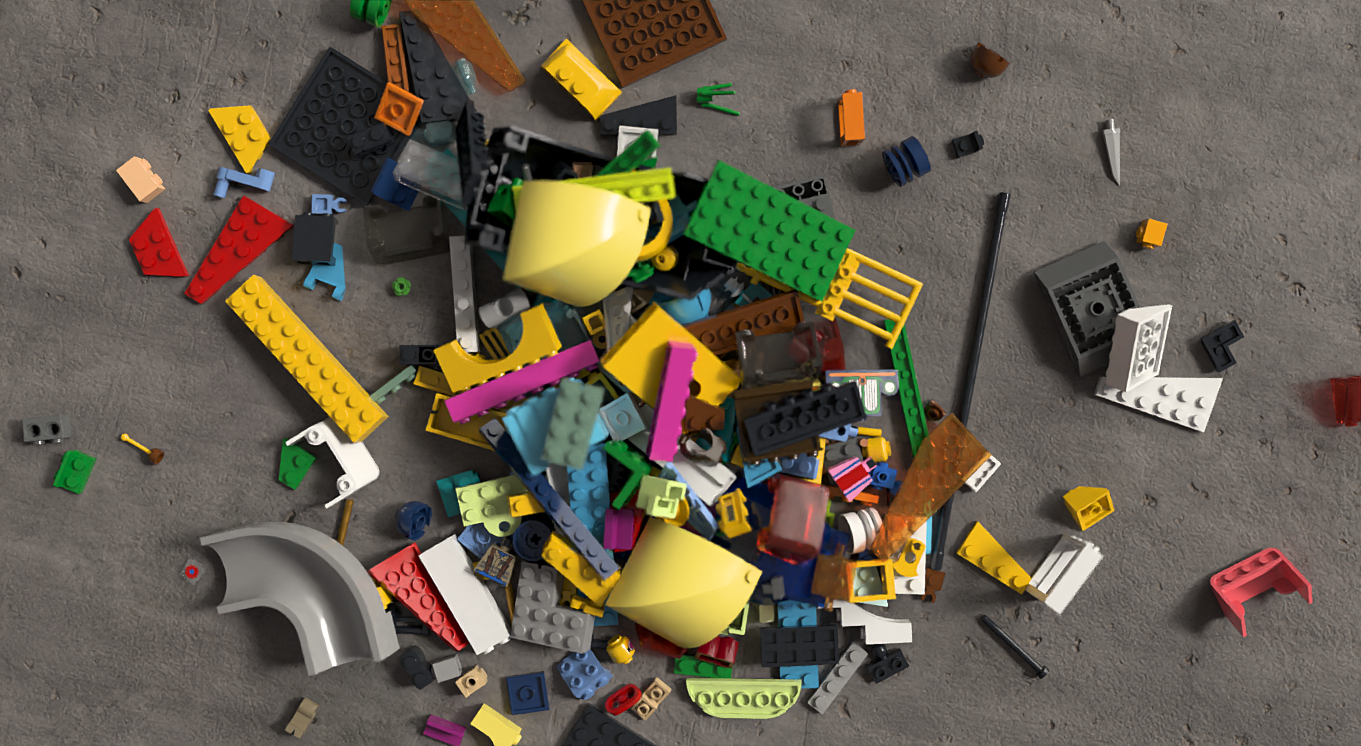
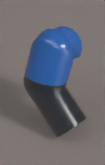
(891, 493)

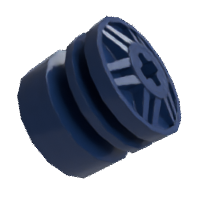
(907, 161)
(524, 540)

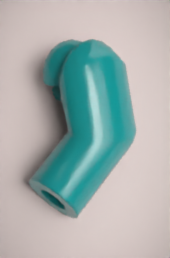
(540, 298)

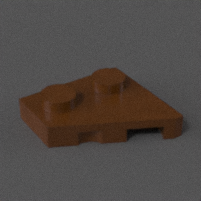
(702, 414)

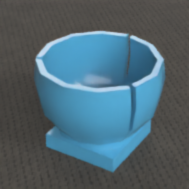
(684, 310)

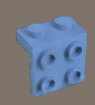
(583, 674)

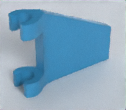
(329, 274)

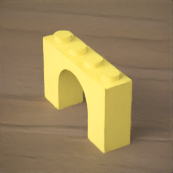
(496, 726)

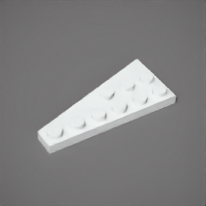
(1173, 399)

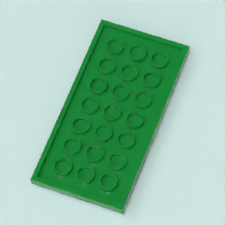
(769, 231)

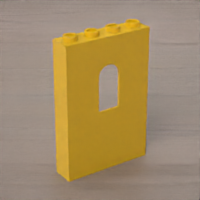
(641, 353)

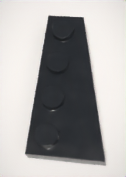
(652, 115)

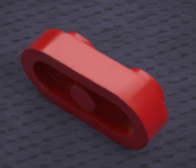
(623, 698)

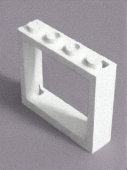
(1073, 576)

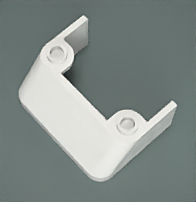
(352, 456)

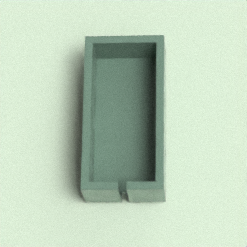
(573, 424)

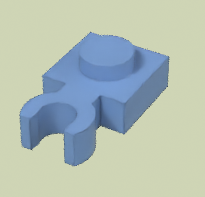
(325, 204)

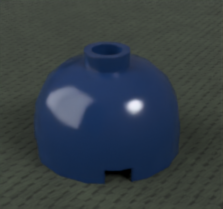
(412, 519)

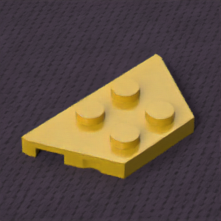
(243, 133)

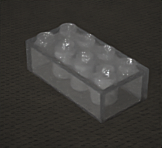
(430, 173)

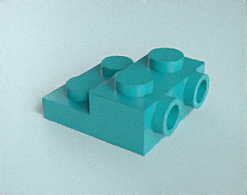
(448, 489)

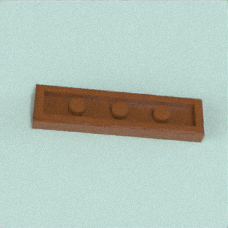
(395, 56)

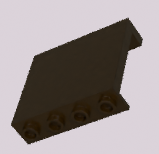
(750, 401)

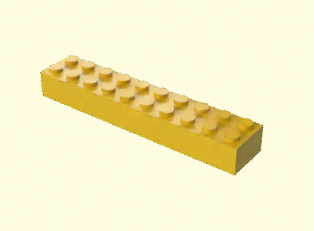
(306, 358)

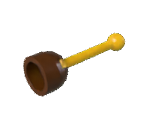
(153, 455)

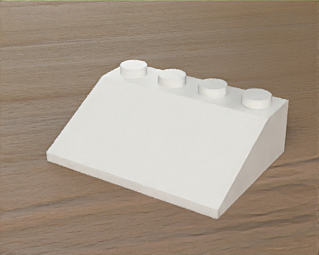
(1137, 346)

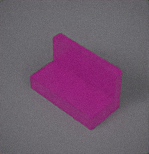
(618, 529)
(444, 730)

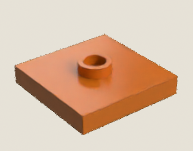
(398, 109)

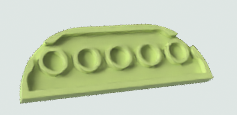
(744, 696)

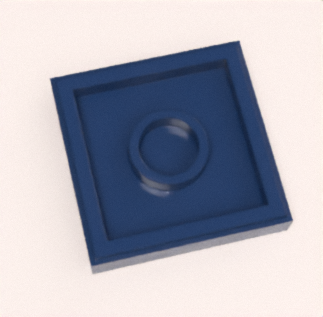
(527, 693)

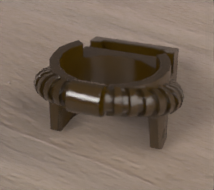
(717, 447)

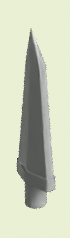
(1112, 144)

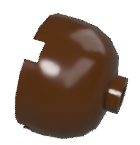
(987, 62)

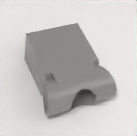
(504, 309)

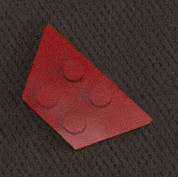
(156, 248)

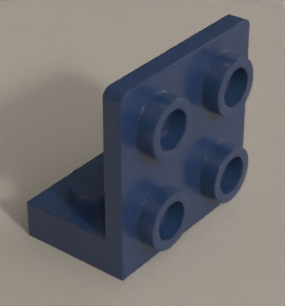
(391, 190)

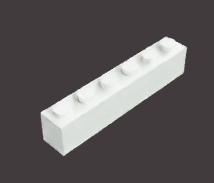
(464, 294)

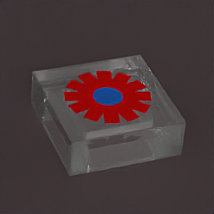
(193, 571)

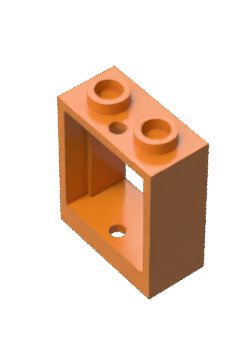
(851, 118)

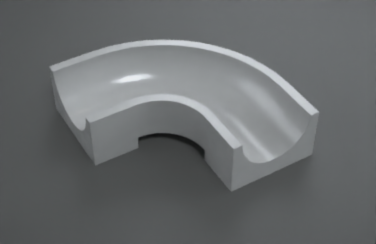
(312, 584)

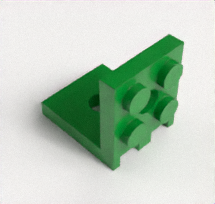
(634, 461)

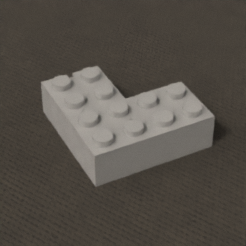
(541, 616)

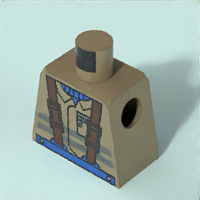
(498, 562)

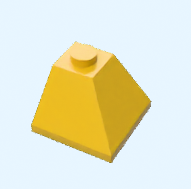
(1088, 505)

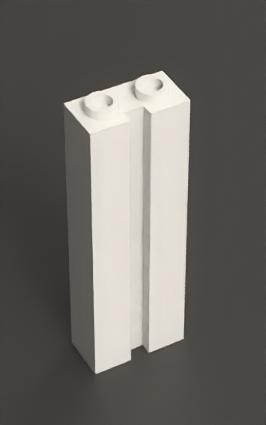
(703, 478)
(466, 595)

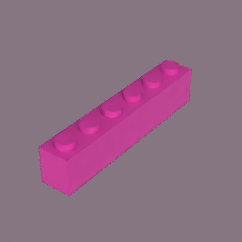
(670, 401)

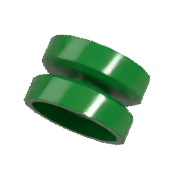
(372, 11)

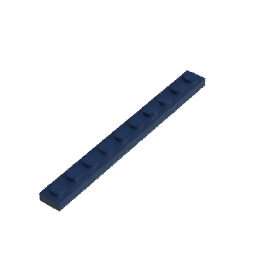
(550, 501)

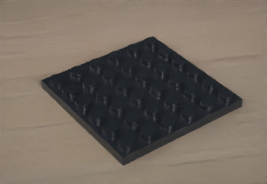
(332, 106)

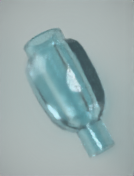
(466, 74)

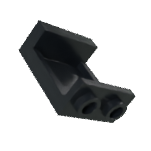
(314, 239)

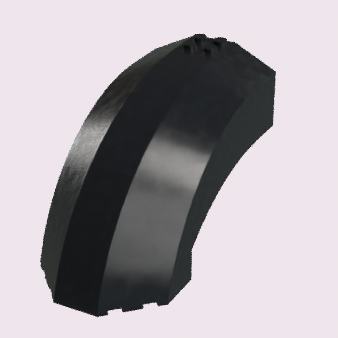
(511, 147)

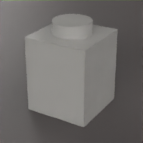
(446, 668)

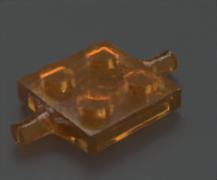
(834, 577)

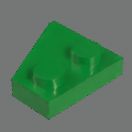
(294, 464)

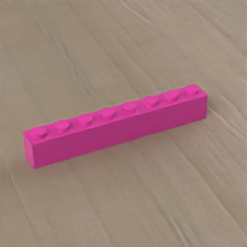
(521, 382)

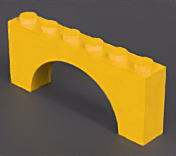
(466, 370)

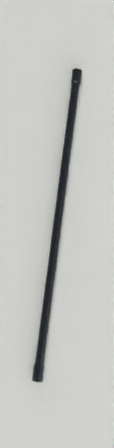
(1002, 208)

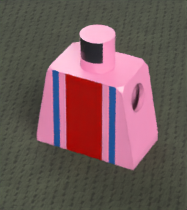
(852, 475)

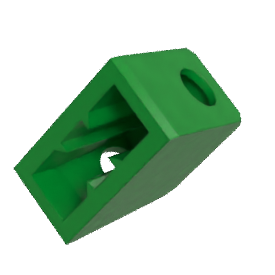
(503, 203)

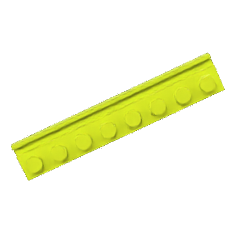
(636, 186)

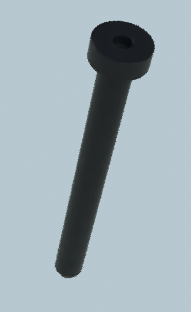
(1041, 671)

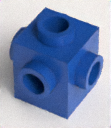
(887, 476)

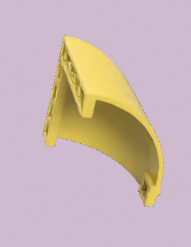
(574, 241)
(682, 585)

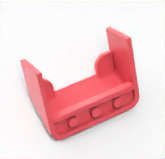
(1253, 577)

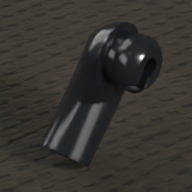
(598, 643)

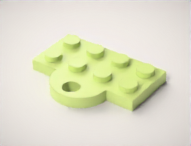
(488, 503)

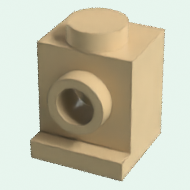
(465, 685)

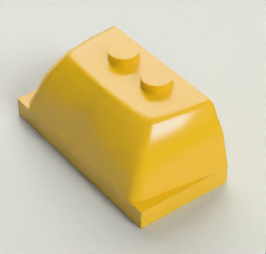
(581, 79)

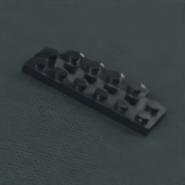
(471, 150)
(804, 416)

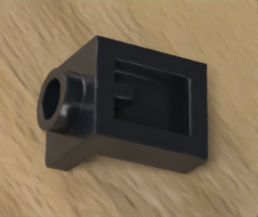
(968, 144)

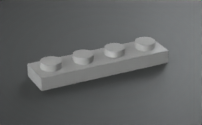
(837, 677)

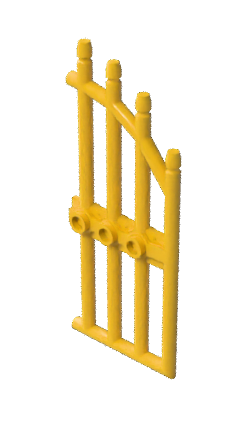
(838, 290)

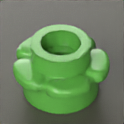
(396, 286)

